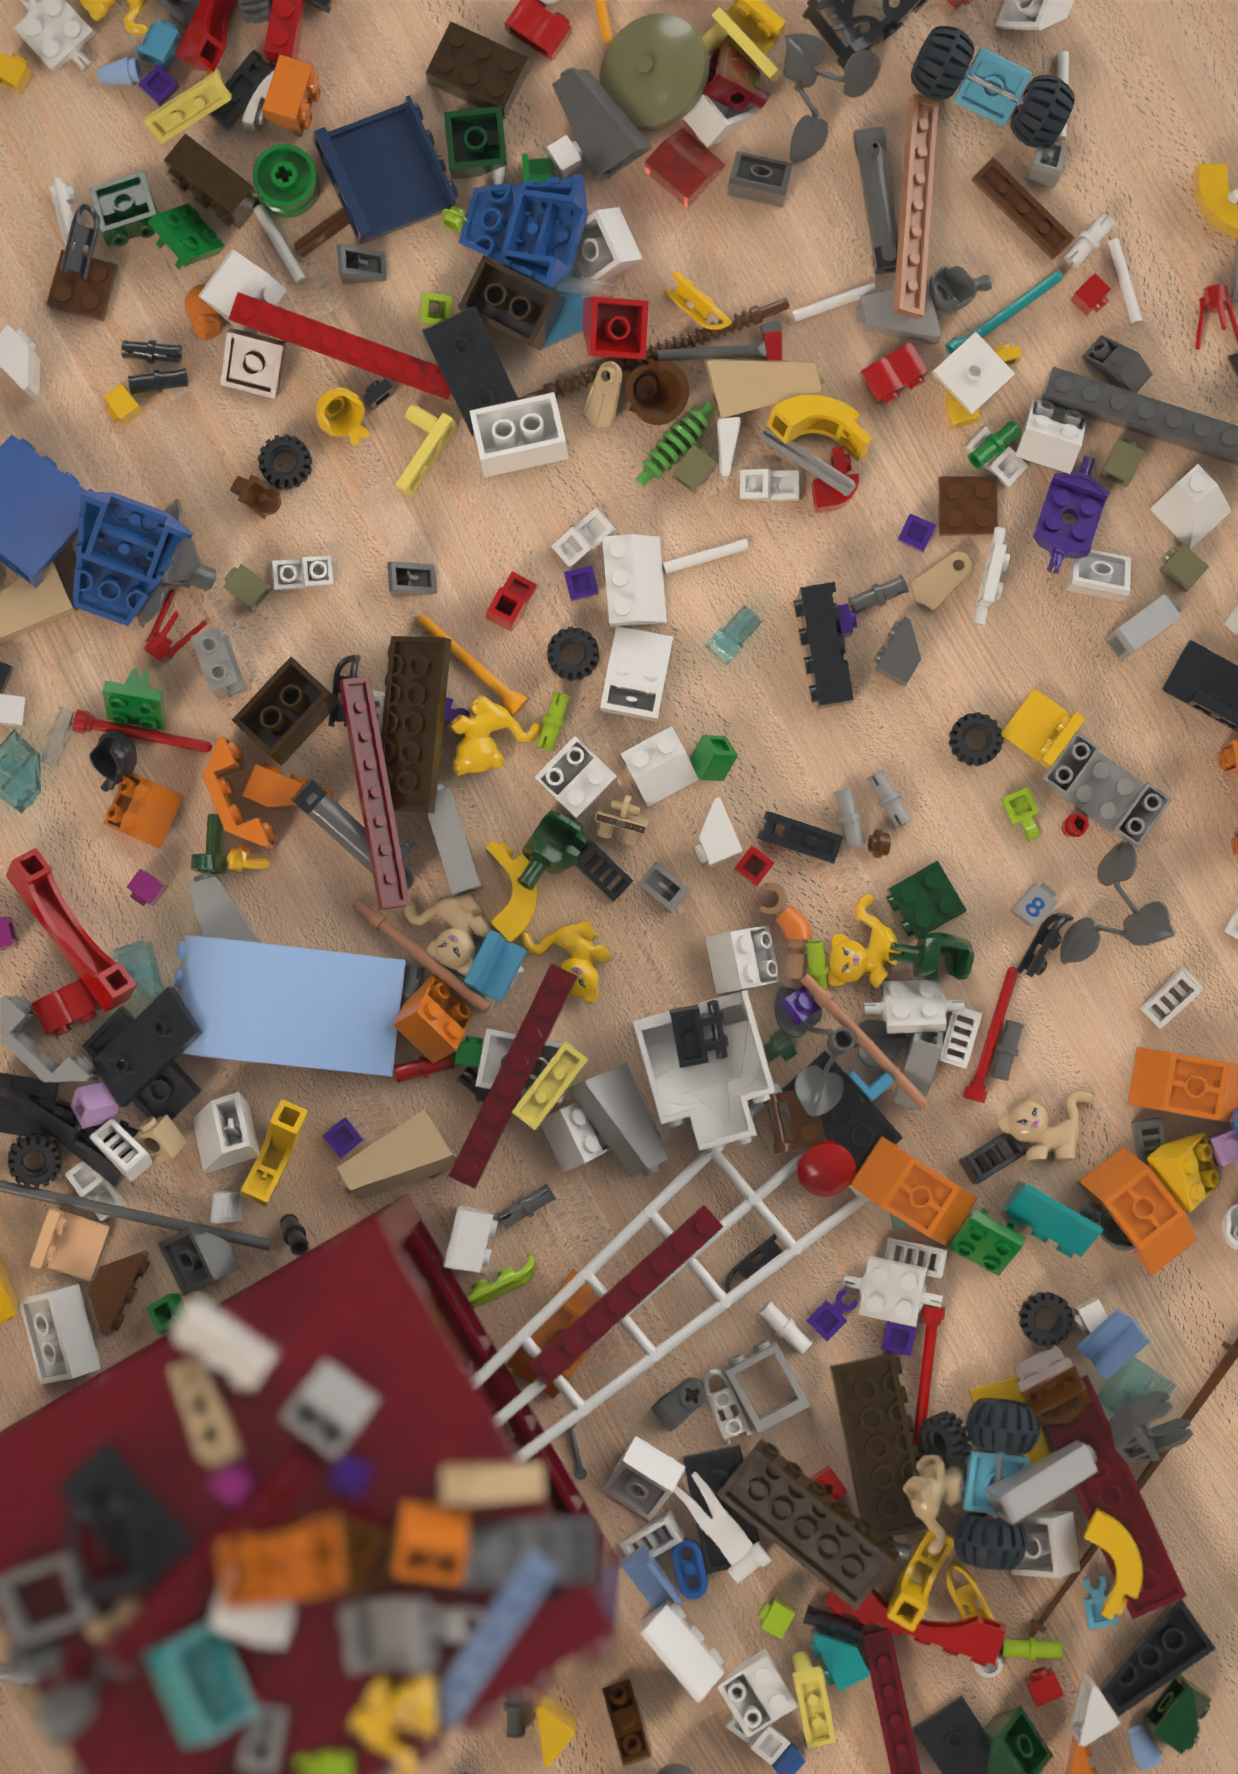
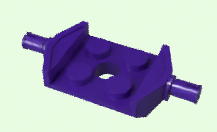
(1080, 497)

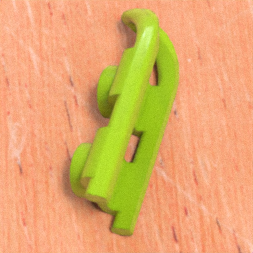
(507, 1281)

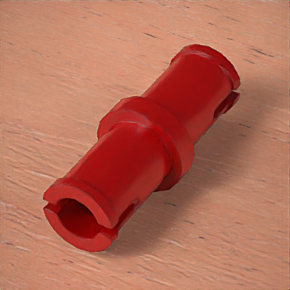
(1081, 823)
(421, 1067)

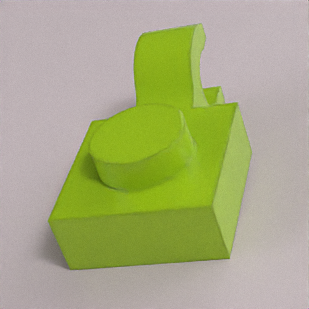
(1020, 809)

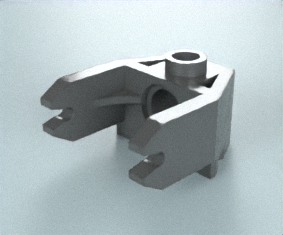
(1134, 1437)

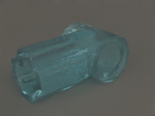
(728, 640)

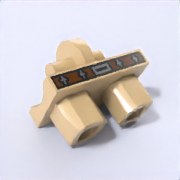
(621, 816)

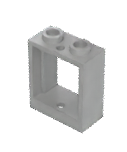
(780, 1412)
(17, 1623)

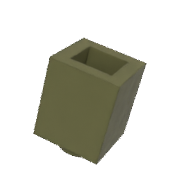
(1122, 462)
(694, 468)
(1183, 567)
(246, 586)

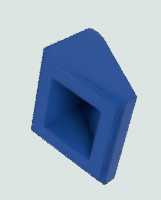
(790, 1760)

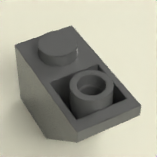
(1118, 364)
(901, 655)

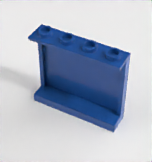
(35, 509)

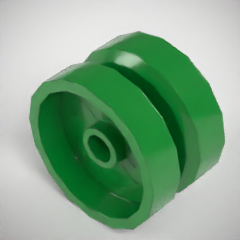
(275, 167)

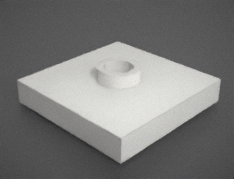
(973, 373)

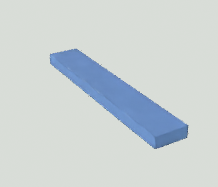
(492, 1637)

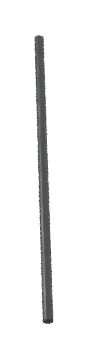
(131, 1214)

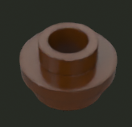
(879, 843)

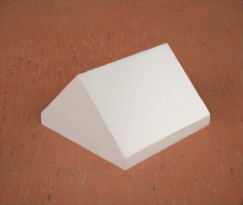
(1100, 575)
(1092, 1713)

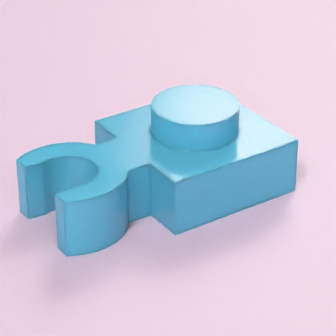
(1094, 1603)

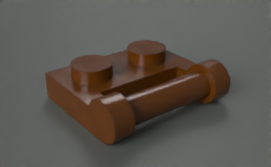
(807, 1129)

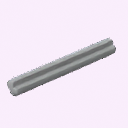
(810, 462)

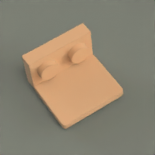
(70, 1244)

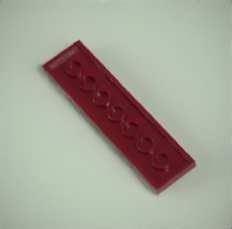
(1117, 1494)

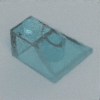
(19, 772)
(142, 966)
(1130, 1383)

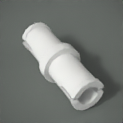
(1089, 240)
(785, 1327)

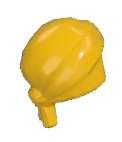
(340, 414)

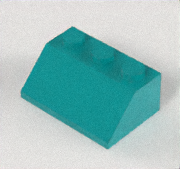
(1050, 1220)
(200, 1684)

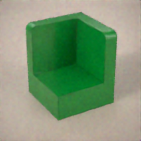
(536, 169)
(713, 757)

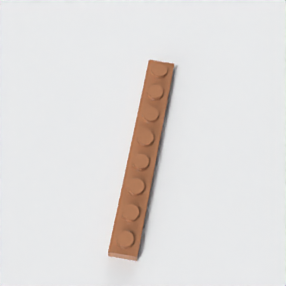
(916, 207)

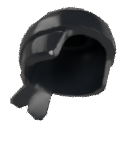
(113, 758)

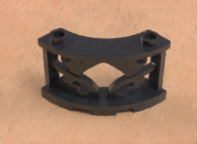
(854, 37)

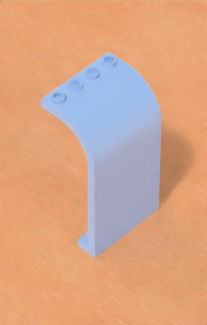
(291, 1004)

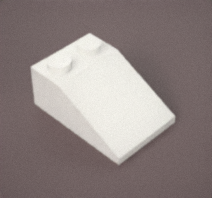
(494, 1052)

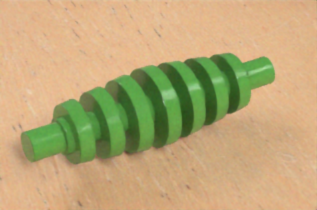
(675, 443)

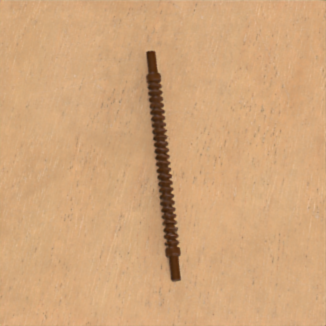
(754, 316)

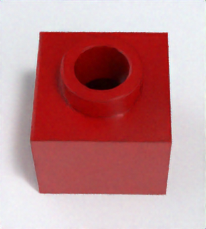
(1091, 295)
(764, 866)
(828, 1476)
(1043, 1686)

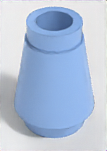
(121, 72)
(1143, 1747)

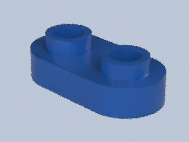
(690, 1567)

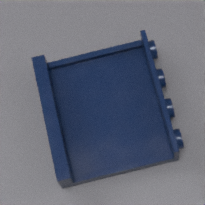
(386, 171)

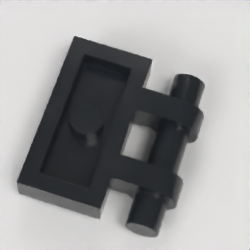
(689, 1033)

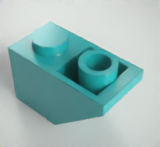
(841, 1659)

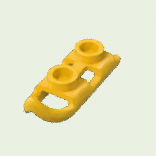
(703, 307)
(967, 1594)

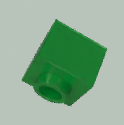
(469, 1052)
(161, 1312)

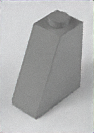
(878, 317)
(1143, 627)
(919, 1064)

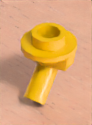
(239, 859)

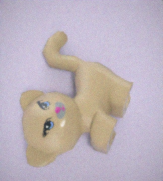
(455, 945)
(1031, 1124)
(931, 1489)

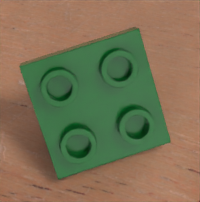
(185, 235)
(135, 702)
(986, 1242)

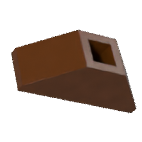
(115, 1288)
(627, 1723)

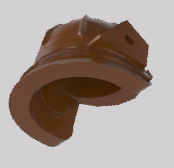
(657, 391)

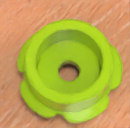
(453, 218)

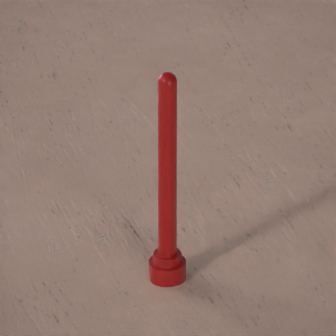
(85, 722)
(976, 1088)
(932, 1318)

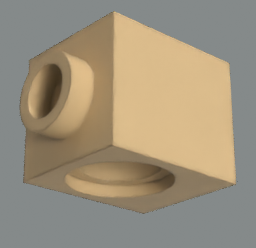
(160, 1138)

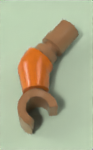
(795, 929)

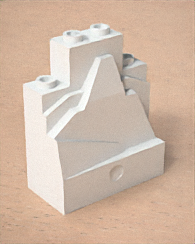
(713, 1091)

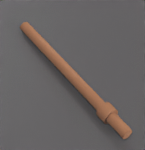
(379, 922)
(824, 998)

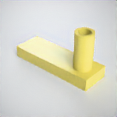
(726, 26)
(188, 107)
(439, 434)
(550, 1085)
(812, 1702)

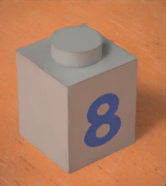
(1035, 905)

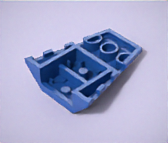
(529, 225)
(121, 554)

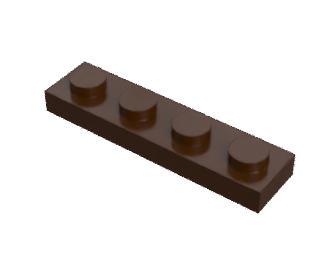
(1023, 209)

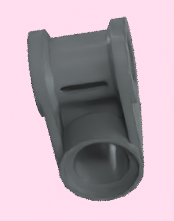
(675, 1406)

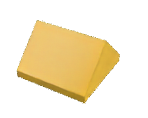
(555, 1728)

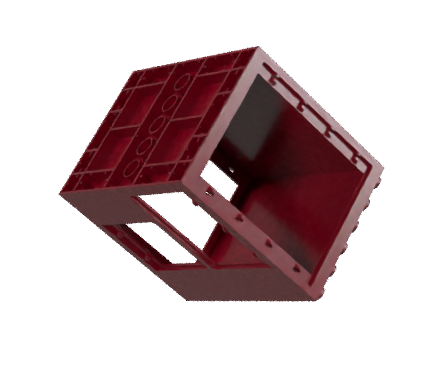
(392, 1323)

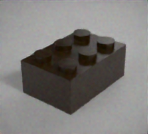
(477, 69)
(211, 182)
(513, 303)
(286, 711)

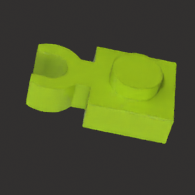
(328, 1763)

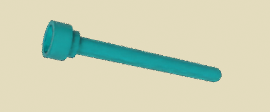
(1009, 311)

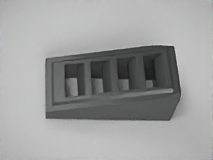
(1139, 1139)

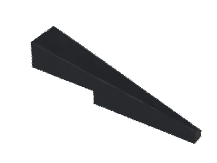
(61, 1123)

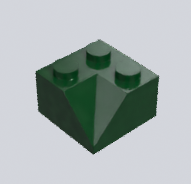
(475, 141)
(1177, 1714)
(1015, 1744)

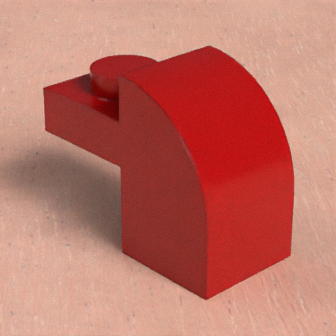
(825, 496)
(511, 601)

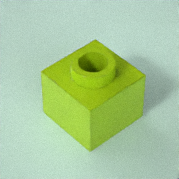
(444, 307)
(776, 1617)

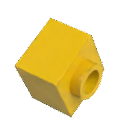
(14, 72)
(122, 405)

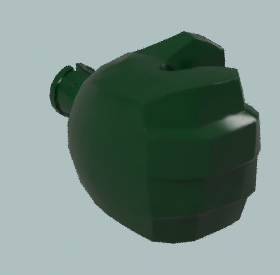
(552, 847)
(926, 955)

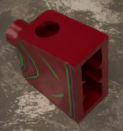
(734, 80)

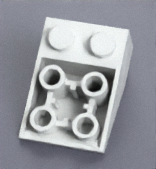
(636, 674)

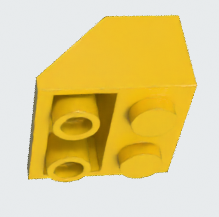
(1186, 1169)

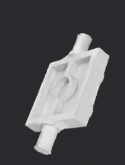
(55, 33)
(990, 586)
(914, 1006)
(892, 1291)

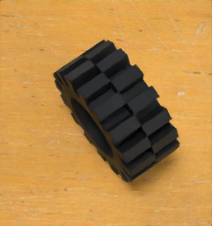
(279, 445)
(568, 636)
(981, 722)
(31, 1143)
(1063, 1324)
(948, 1428)

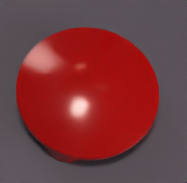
(826, 1169)

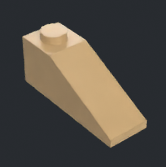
(205, 1413)
(491, 1482)

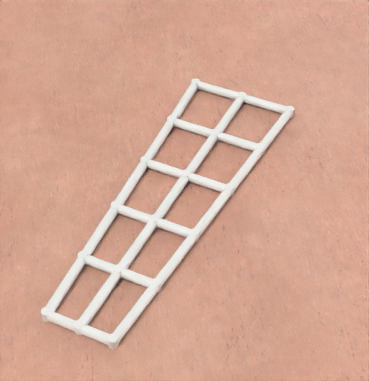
(752, 1200)

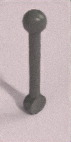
(580, 1471)

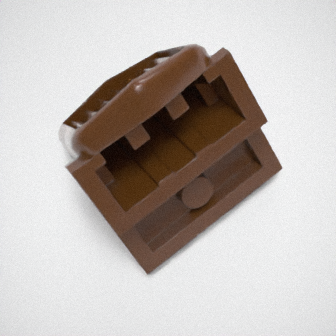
(1052, 1388)
(366, 1555)

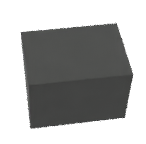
(759, 179)

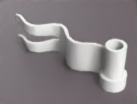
(726, 1533)

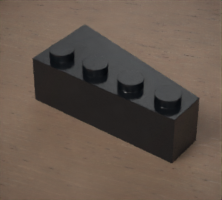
(824, 645)
(1161, 1654)

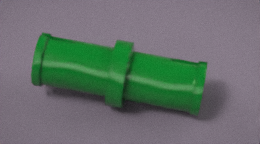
(994, 444)

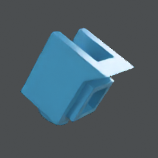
(160, 44)

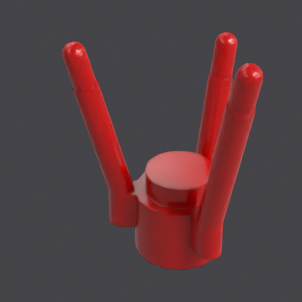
(1217, 300)
(158, 643)

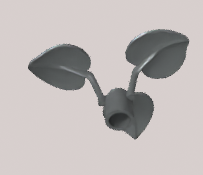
(801, 58)
(184, 565)
(1141, 928)
(816, 1087)
(71, 1709)

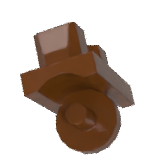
(256, 496)

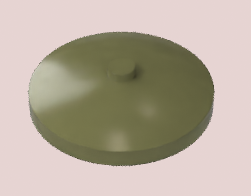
(655, 70)

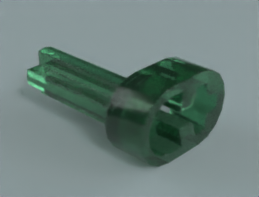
(212, 861)
(779, 1045)

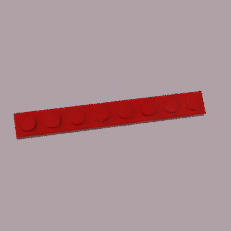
(339, 345)

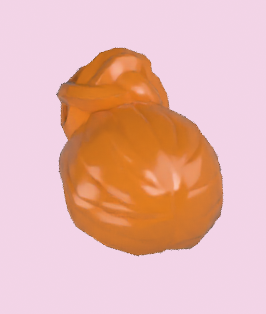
(204, 319)

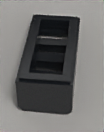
(594, 877)
(973, 1171)

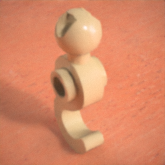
(102, 1625)

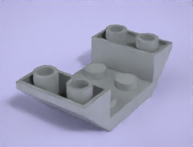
(1105, 791)
(15, 1017)

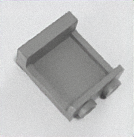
(218, 663)
(388, 1633)

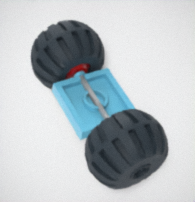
(992, 86)
(1007, 1430)

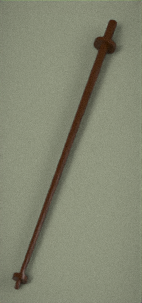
(1207, 1389)

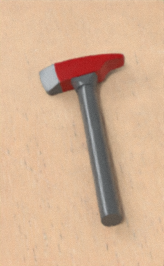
(769, 348)

